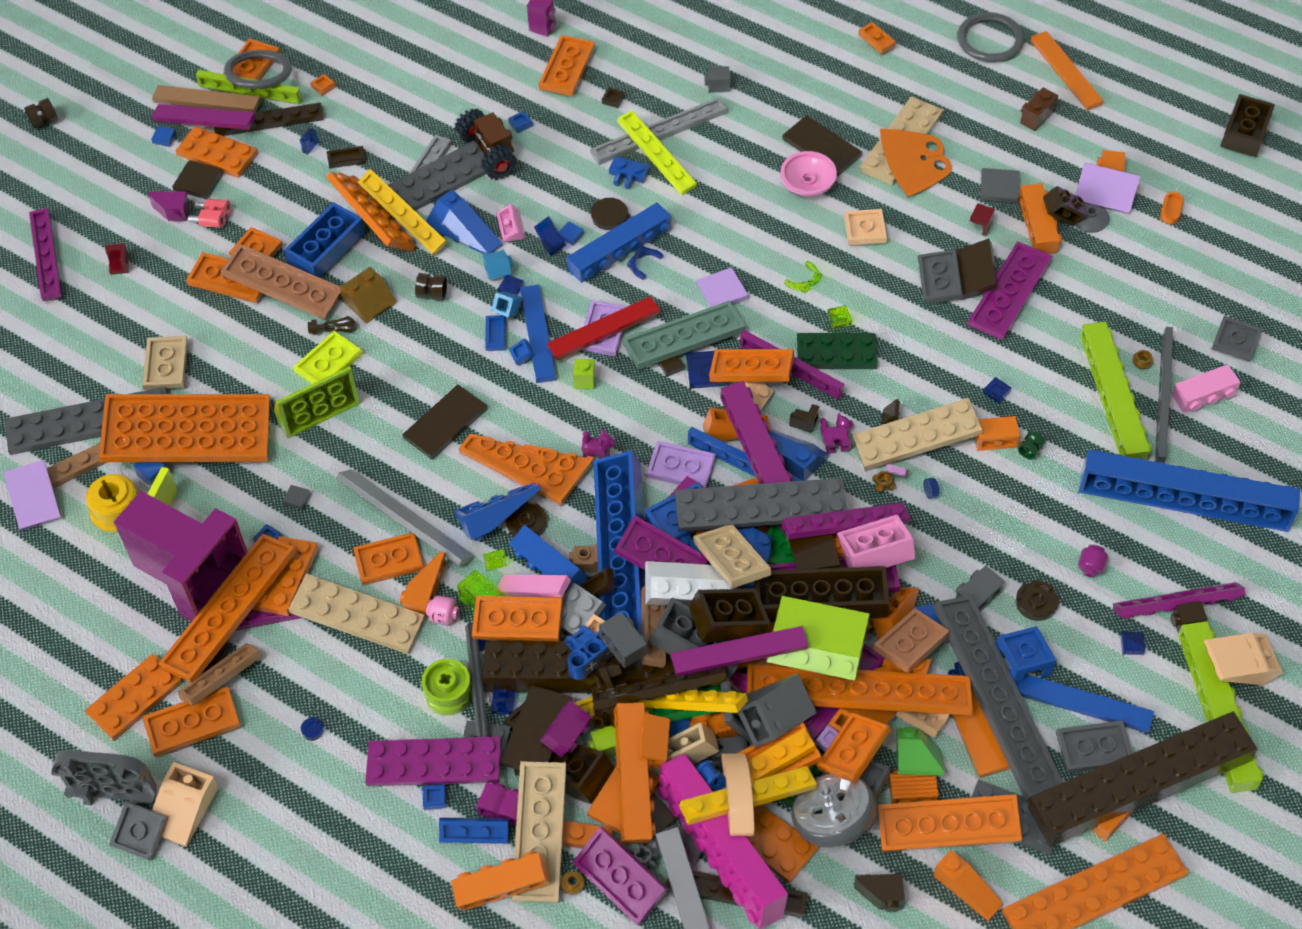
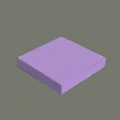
(722, 288)

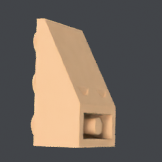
(1244, 658)
(185, 799)

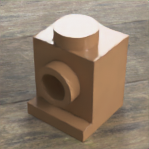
(585, 558)

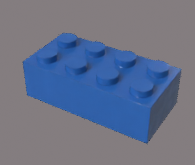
(325, 240)

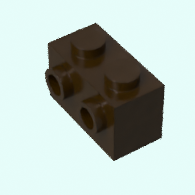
(1065, 206)

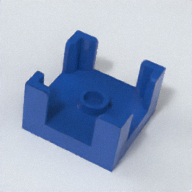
(1026, 653)

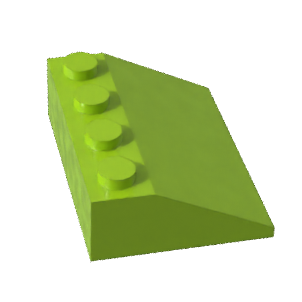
(317, 402)
(832, 635)

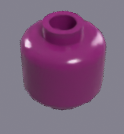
(1093, 560)

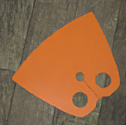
(903, 157)

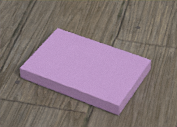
(1107, 187)
(597, 311)
(674, 463)
(32, 495)

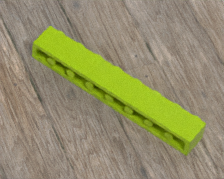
(1114, 391)
(1215, 697)

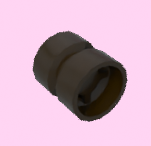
(46, 109)
(437, 287)

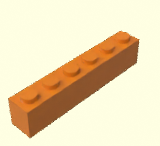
(632, 776)

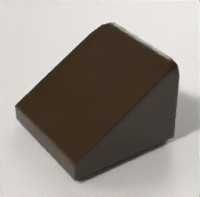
(890, 412)

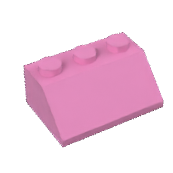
(877, 543)

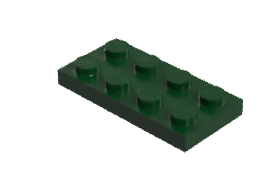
(838, 350)

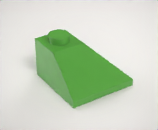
(917, 753)

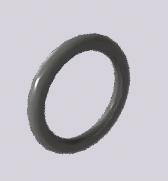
(989, 57)
(258, 84)

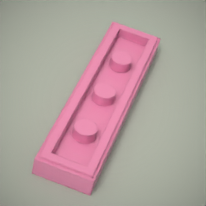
(534, 585)

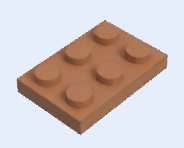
(911, 640)

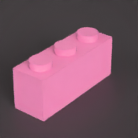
(1206, 389)

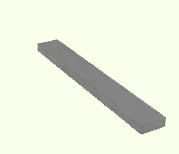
(661, 129)
(405, 517)

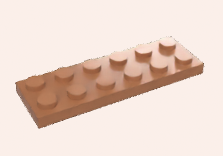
(281, 281)

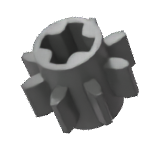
(647, 853)

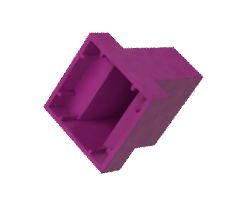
(181, 551)

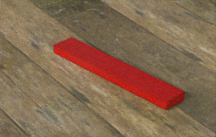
(603, 328)

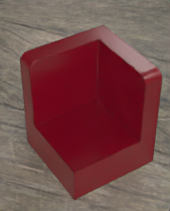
(983, 216)
(118, 258)

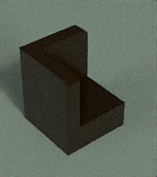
(805, 420)

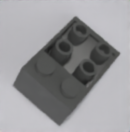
(776, 709)

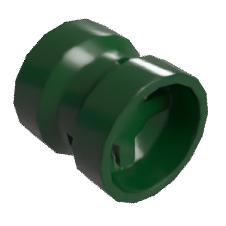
(1033, 443)

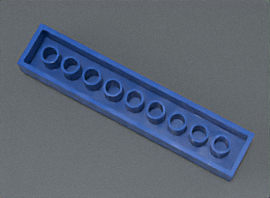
(1189, 490)
(616, 502)

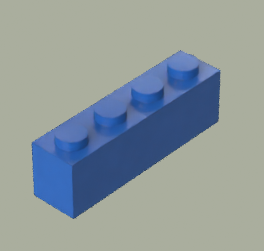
(544, 557)

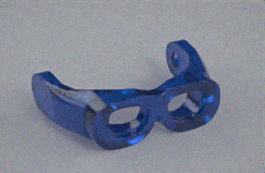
(642, 251)

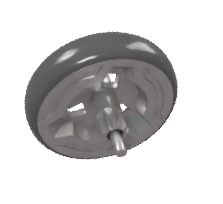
(831, 826)

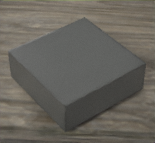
(296, 497)

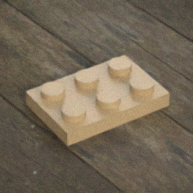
(165, 362)

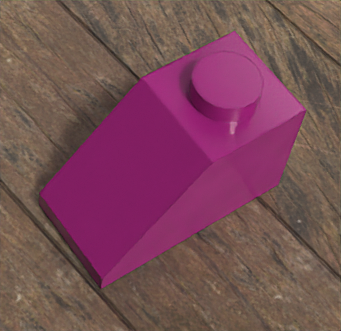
(171, 205)

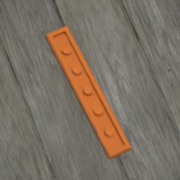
(1067, 70)

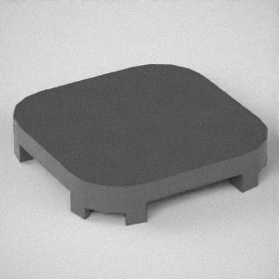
(104, 776)

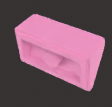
(510, 223)

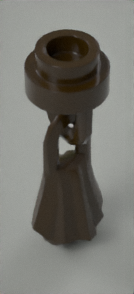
(344, 324)

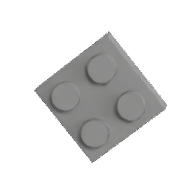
(578, 608)

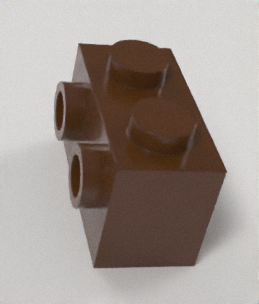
(1038, 109)

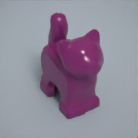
(836, 435)
(597, 446)

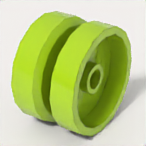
(447, 687)

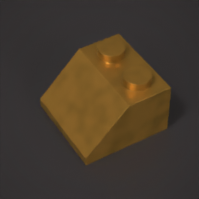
(367, 295)

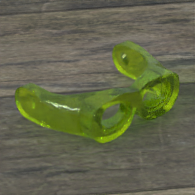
(806, 285)

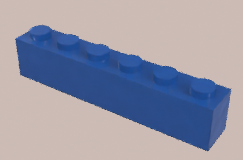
(619, 242)

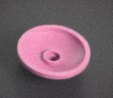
(808, 173)

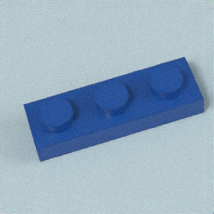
(473, 830)

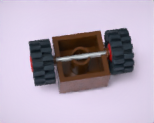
(491, 139)

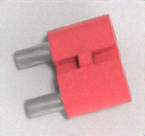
(214, 213)

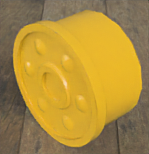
(108, 499)

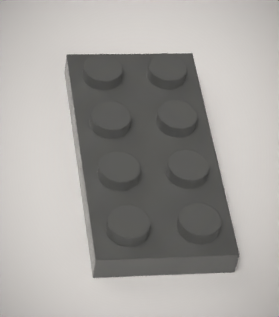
(1030, 831)

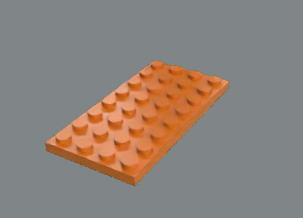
(185, 428)

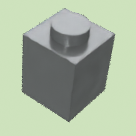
(718, 79)

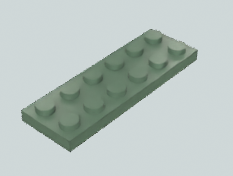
(683, 334)

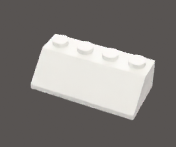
(679, 581)

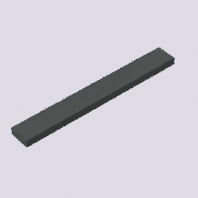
(1164, 395)

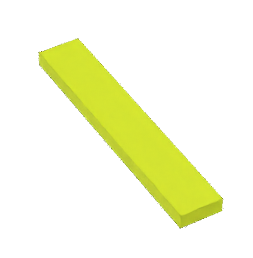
(657, 152)

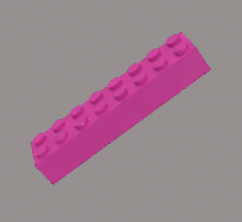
(731, 856)

